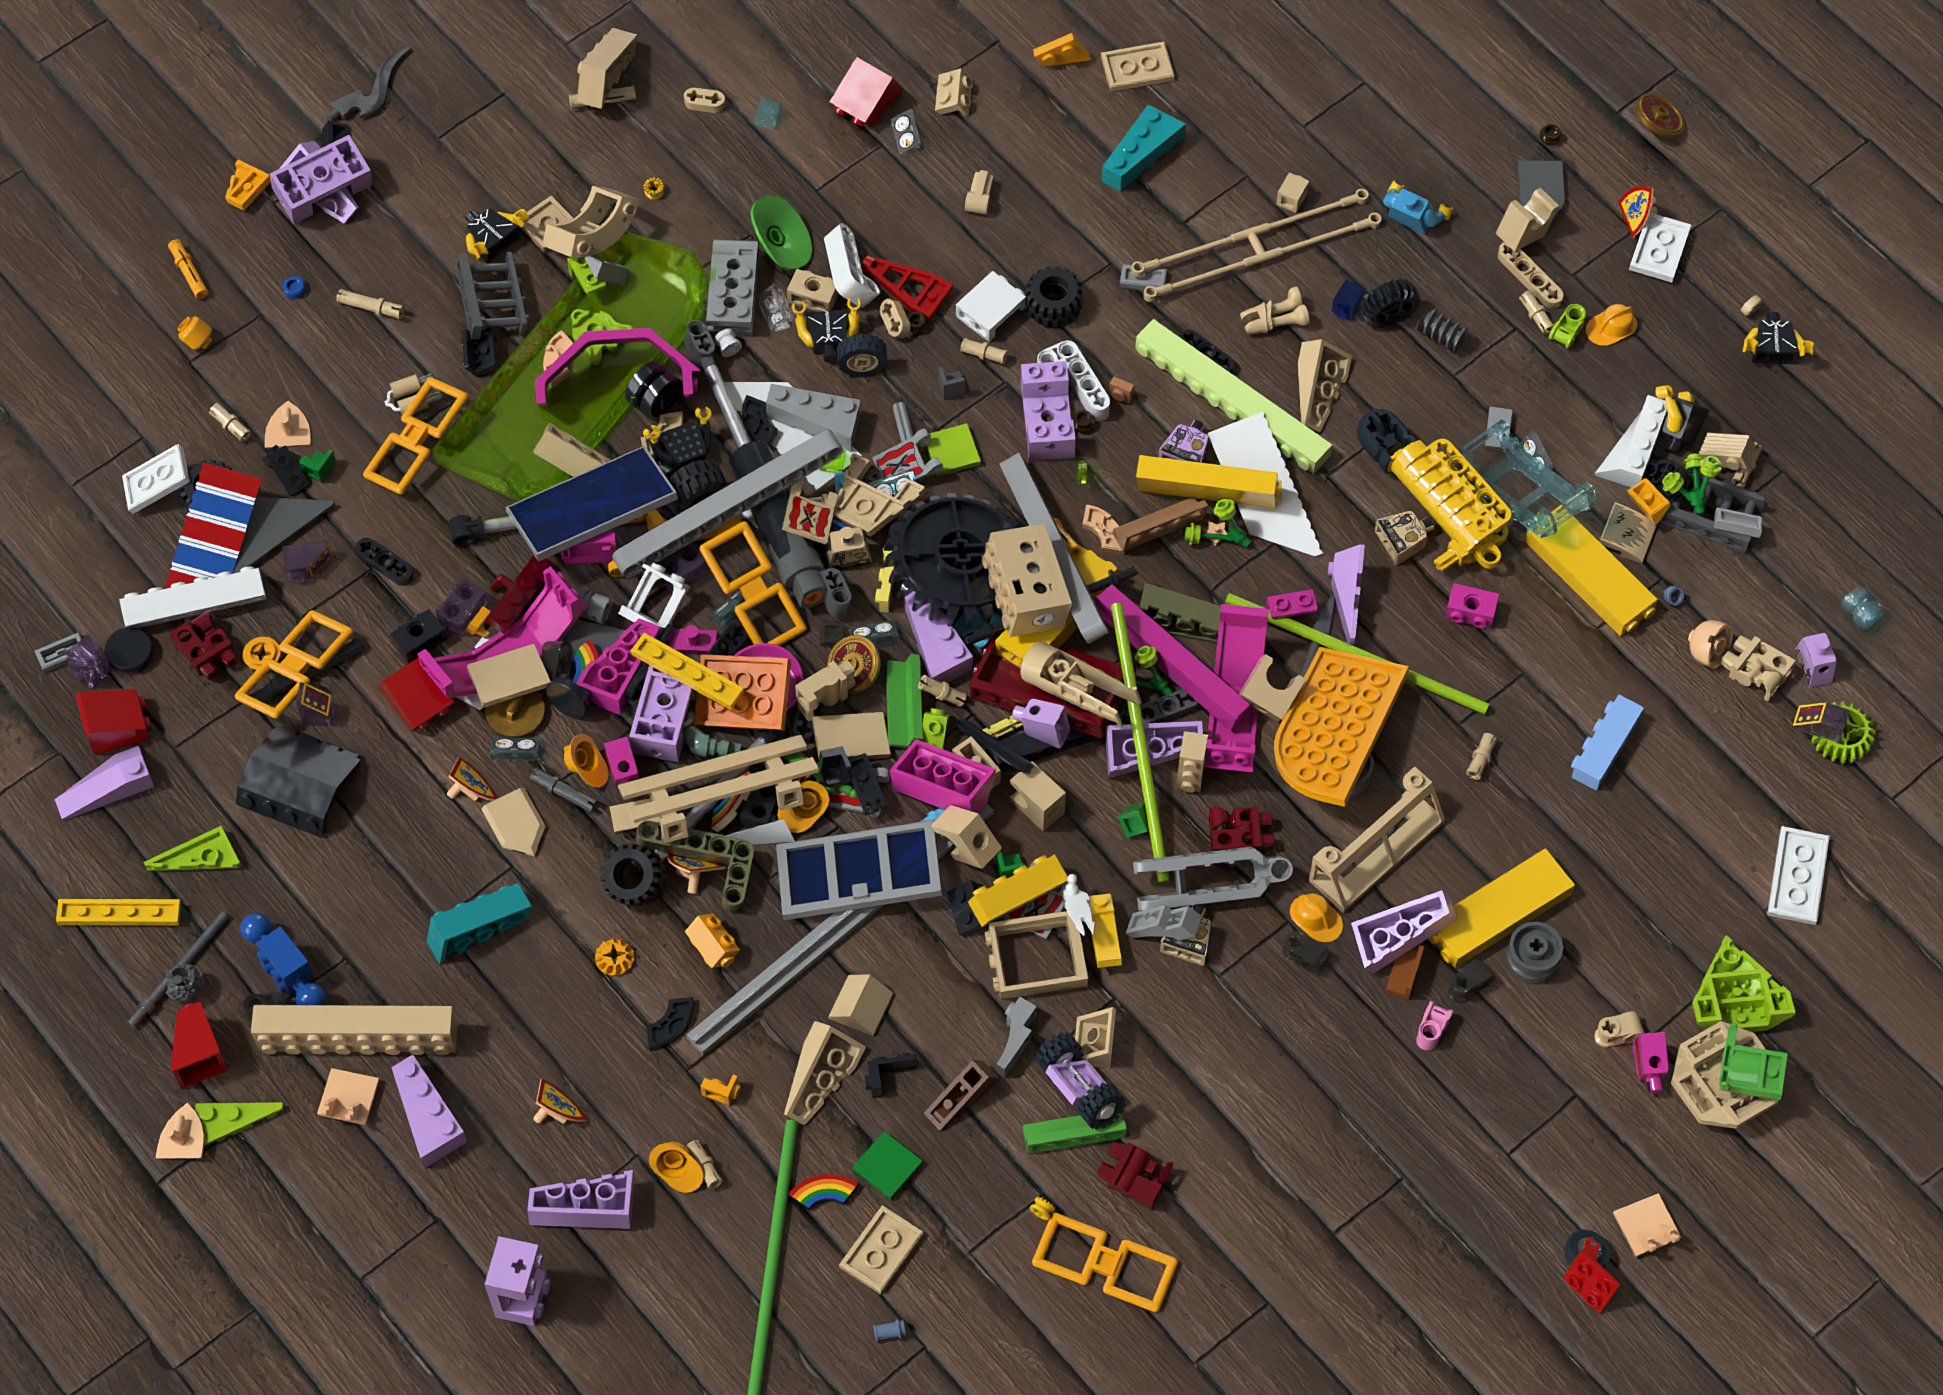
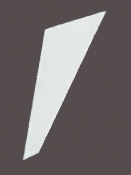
(768, 833)

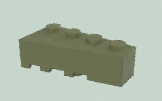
(1181, 614)

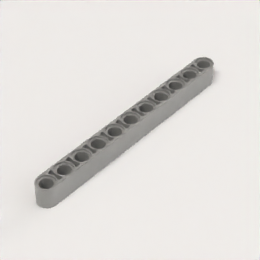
(728, 503)
(1037, 512)

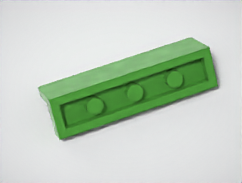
(904, 702)
(1069, 1133)

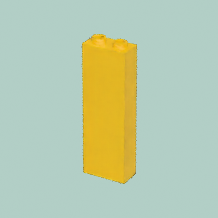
(1208, 481)
(1595, 575)
(1015, 648)
(1503, 907)

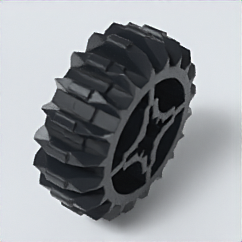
(1389, 303)

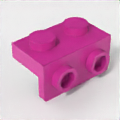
(1291, 604)

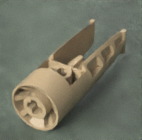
(1073, 680)

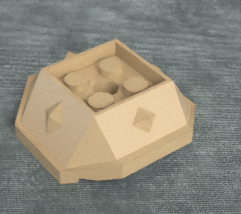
(1698, 1076)

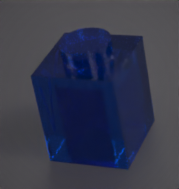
(1348, 300)

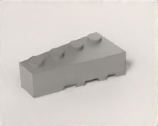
(815, 412)

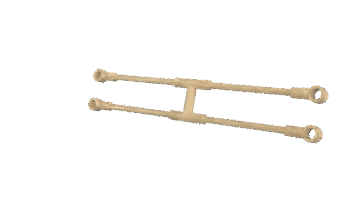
(1251, 234)

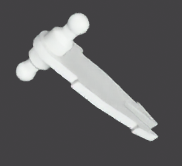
(1077, 905)

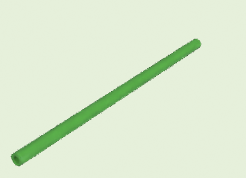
(772, 1260)

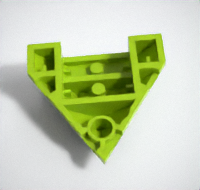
(1740, 993)

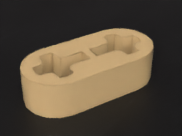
(704, 100)
(895, 318)

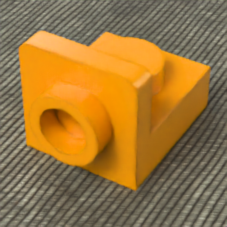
(719, 1092)

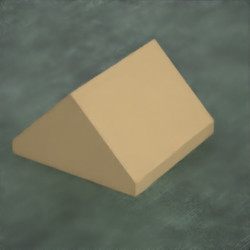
(861, 1003)
(1096, 1036)

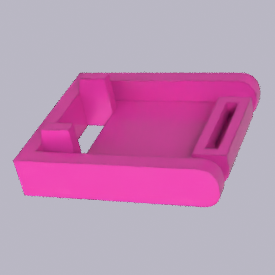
(594, 550)

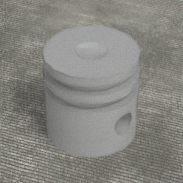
(597, 607)

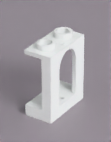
(651, 575)

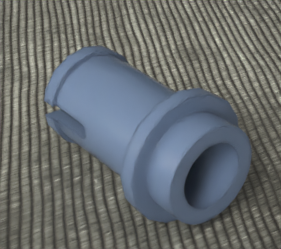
(889, 1330)

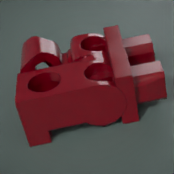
(207, 653)
(1245, 831)
(1127, 1174)

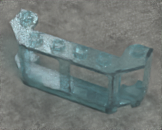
(1546, 524)

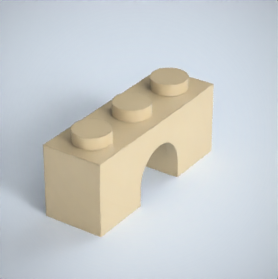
(1192, 761)

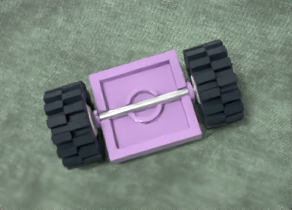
(1079, 1081)

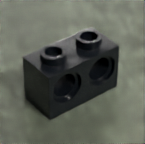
(758, 804)

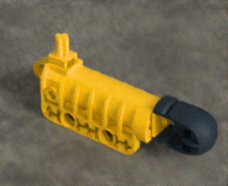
(1440, 489)

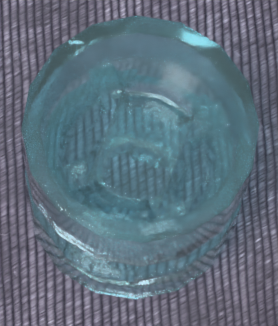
(1861, 606)

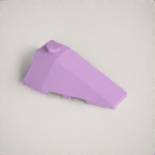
(112, 781)

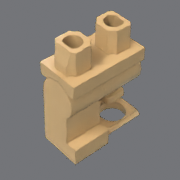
(1758, 657)
(824, 687)

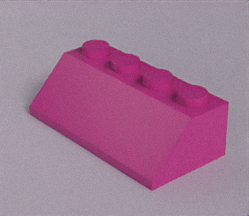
(942, 778)

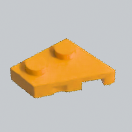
(1062, 51)
(246, 185)

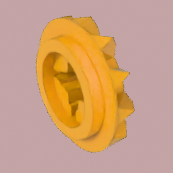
(254, 648)
(623, 962)

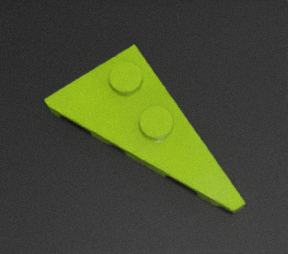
(206, 851)
(231, 1118)

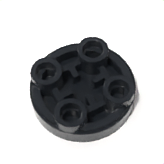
(1657, 471)
(128, 650)
(568, 696)

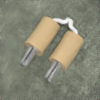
(408, 386)

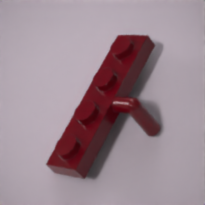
(518, 593)

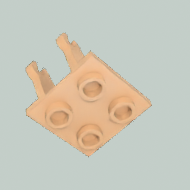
(348, 1096)
(1647, 1225)

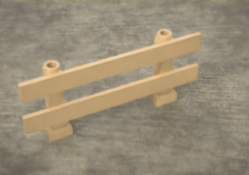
(674, 825)

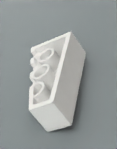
(1633, 451)

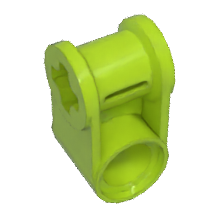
(1566, 328)

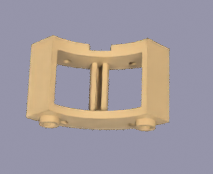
(577, 235)

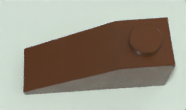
(961, 1093)

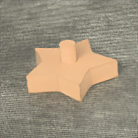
(1216, 529)

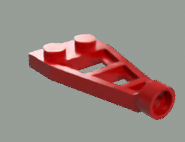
(928, 300)

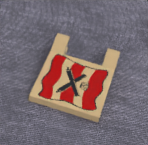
(807, 516)

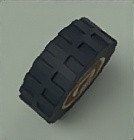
(862, 355)

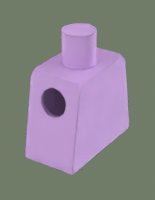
(1044, 721)

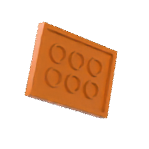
(764, 695)

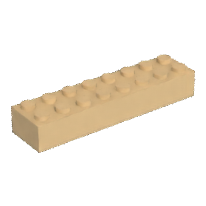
(354, 1029)

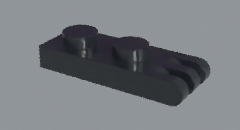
(866, 784)

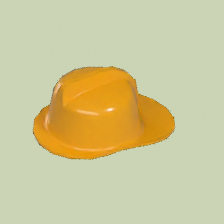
(1611, 325)
(585, 759)
(804, 816)
(1316, 917)
(676, 1166)

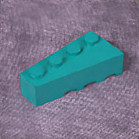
(1143, 144)
(476, 921)

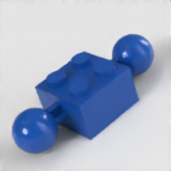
(282, 960)

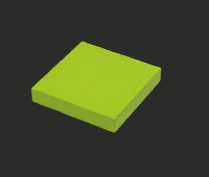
(954, 449)

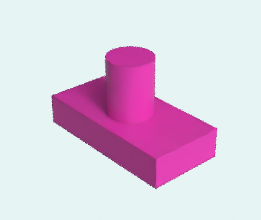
(692, 640)

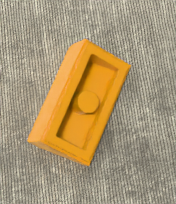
(1649, 500)

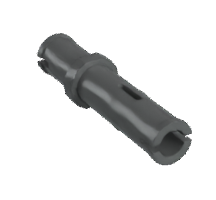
(556, 786)

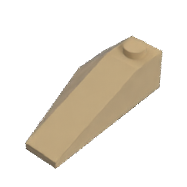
(1320, 374)
(822, 1065)

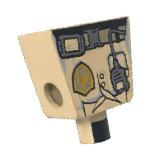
(1403, 535)
(847, 549)
(1193, 948)

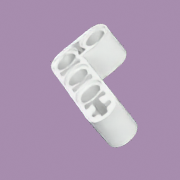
(847, 268)
(1080, 381)

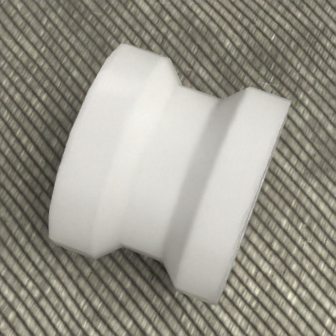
(727, 342)

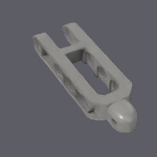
(1265, 871)

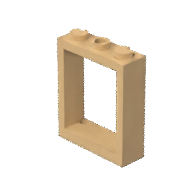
(1033, 924)

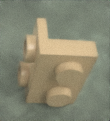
(953, 92)

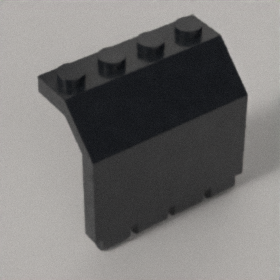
(295, 779)

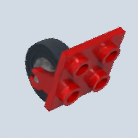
(1588, 1256)

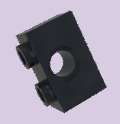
(432, 635)

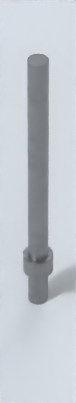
(147, 1005)

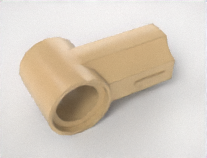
(979, 196)

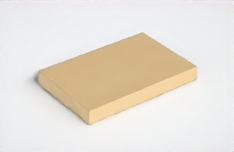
(1137, 66)
(508, 675)
(854, 732)
(881, 1249)

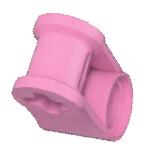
(1433, 1022)

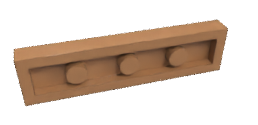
(1160, 523)

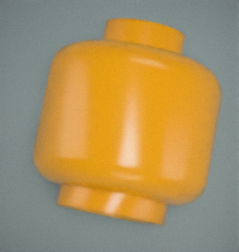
(195, 333)

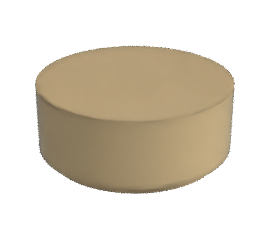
(1751, 305)

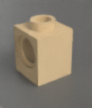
(1292, 192)

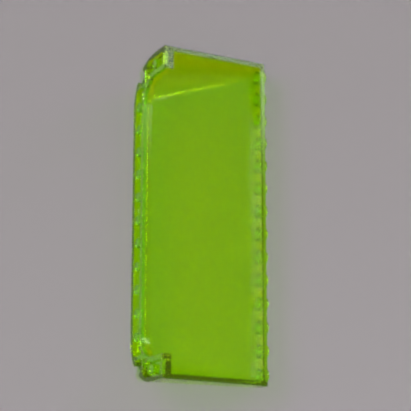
(504, 424)

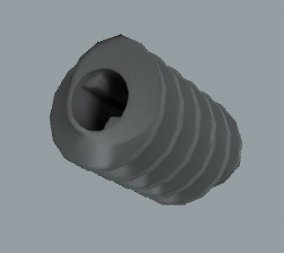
(1442, 330)

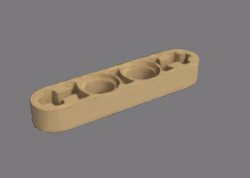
(1526, 277)

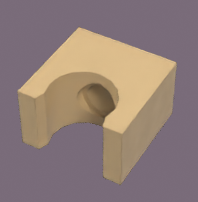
(1527, 223)
(1264, 697)
(1038, 797)
(970, 834)

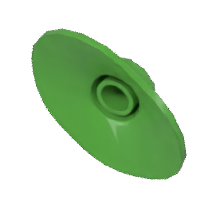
(781, 232)

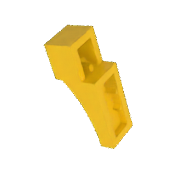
(1105, 934)

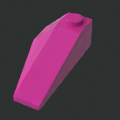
(615, 668)

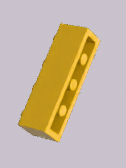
(1018, 890)

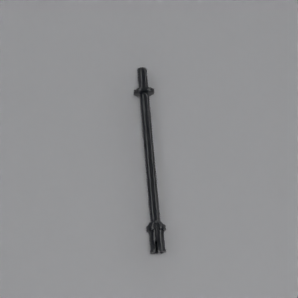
(988, 630)

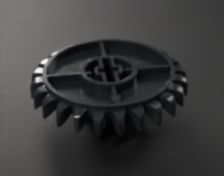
(942, 553)

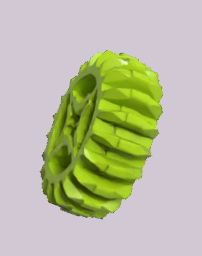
(1856, 728)

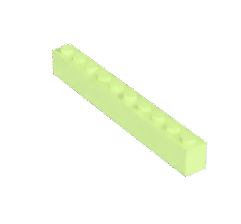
(1231, 394)

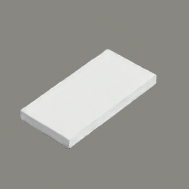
(1798, 875)

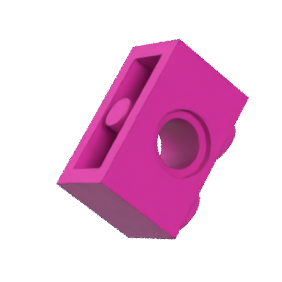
(1465, 596)

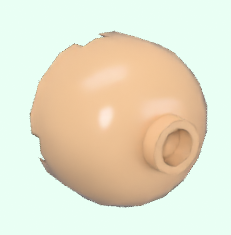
(1709, 642)

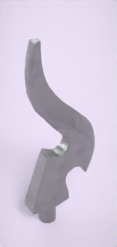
(367, 105)

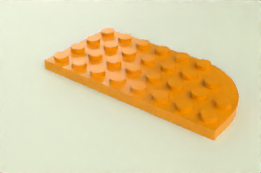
(1335, 723)

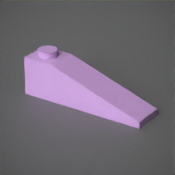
(338, 204)
(1345, 583)

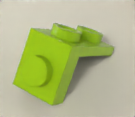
(579, 268)
(935, 726)

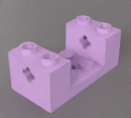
(299, 187)
(1046, 393)
(656, 727)
(512, 1276)

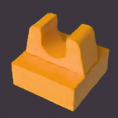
(477, 624)

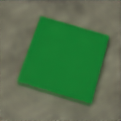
(887, 1165)

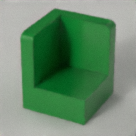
(318, 465)
(1134, 819)
(1007, 864)

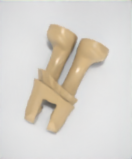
(1261, 319)

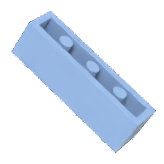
(1607, 742)

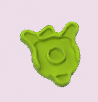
(587, 321)

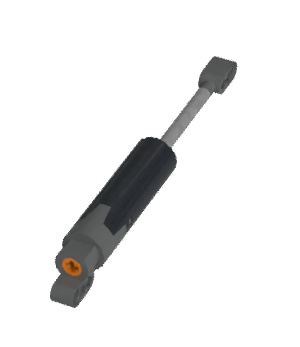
(791, 553)

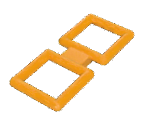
(415, 435)
(752, 585)
(294, 664)
(1105, 1262)

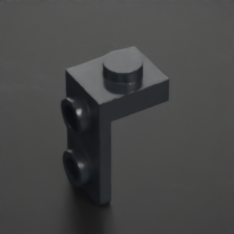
(286, 469)
(882, 1065)

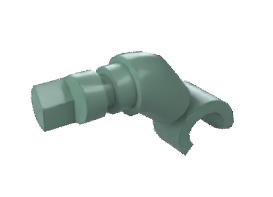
(702, 744)

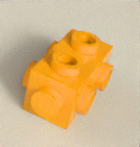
(712, 941)

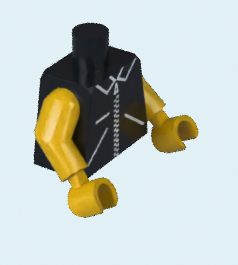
(492, 232)
(826, 328)
(1776, 342)
(1683, 417)

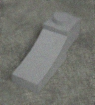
(1164, 922)
(1018, 1019)

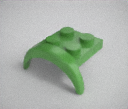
(1751, 1069)

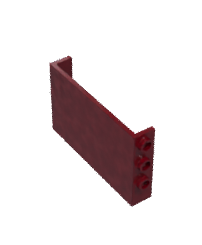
(1001, 684)

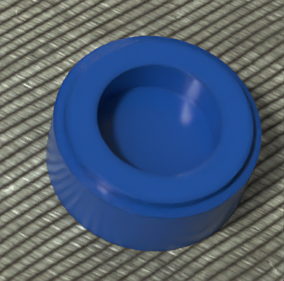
(294, 287)

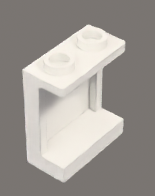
(989, 305)

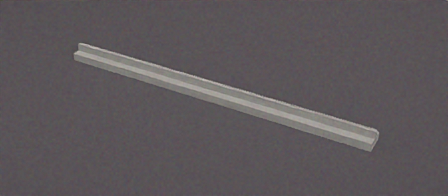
(790, 966)

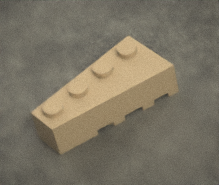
(604, 66)

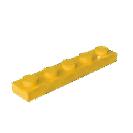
(687, 671)
(118, 912)

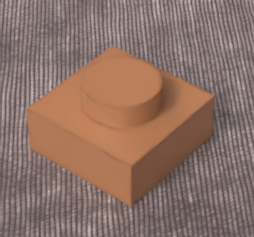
(1121, 390)

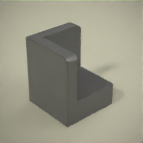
(951, 384)

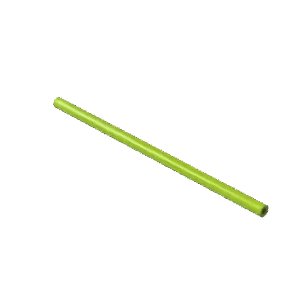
(1336, 644)
(1139, 739)

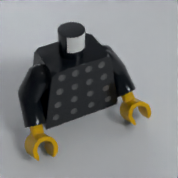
(683, 443)

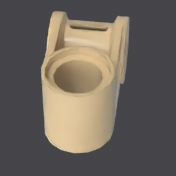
(1618, 1029)

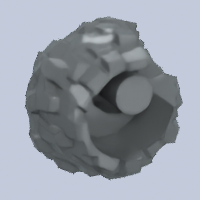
(184, 982)

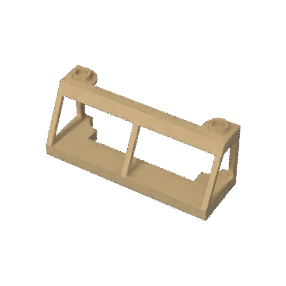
(1420, 825)

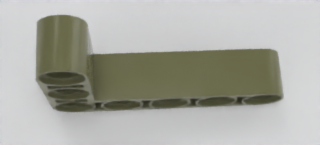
(706, 853)

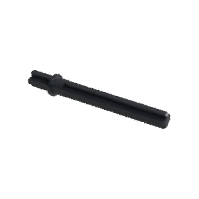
(283, 684)

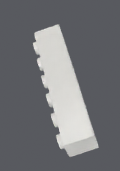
(192, 599)

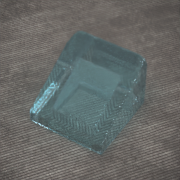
(767, 113)

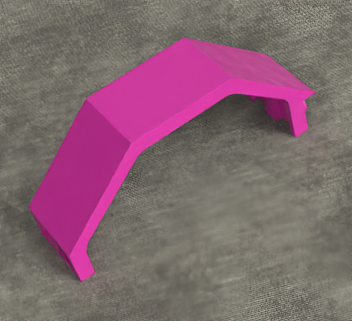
(613, 337)
(544, 621)
(1237, 653)

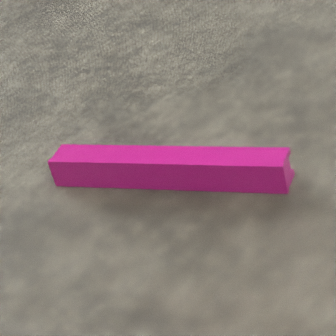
(1175, 660)

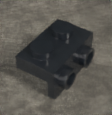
(480, 355)
(963, 914)

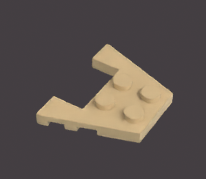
(866, 506)

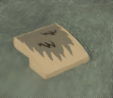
(1628, 532)

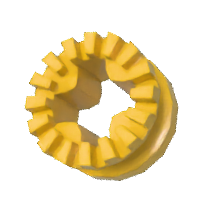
(658, 184)
(1041, 1208)

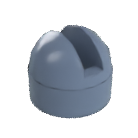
(1673, 599)

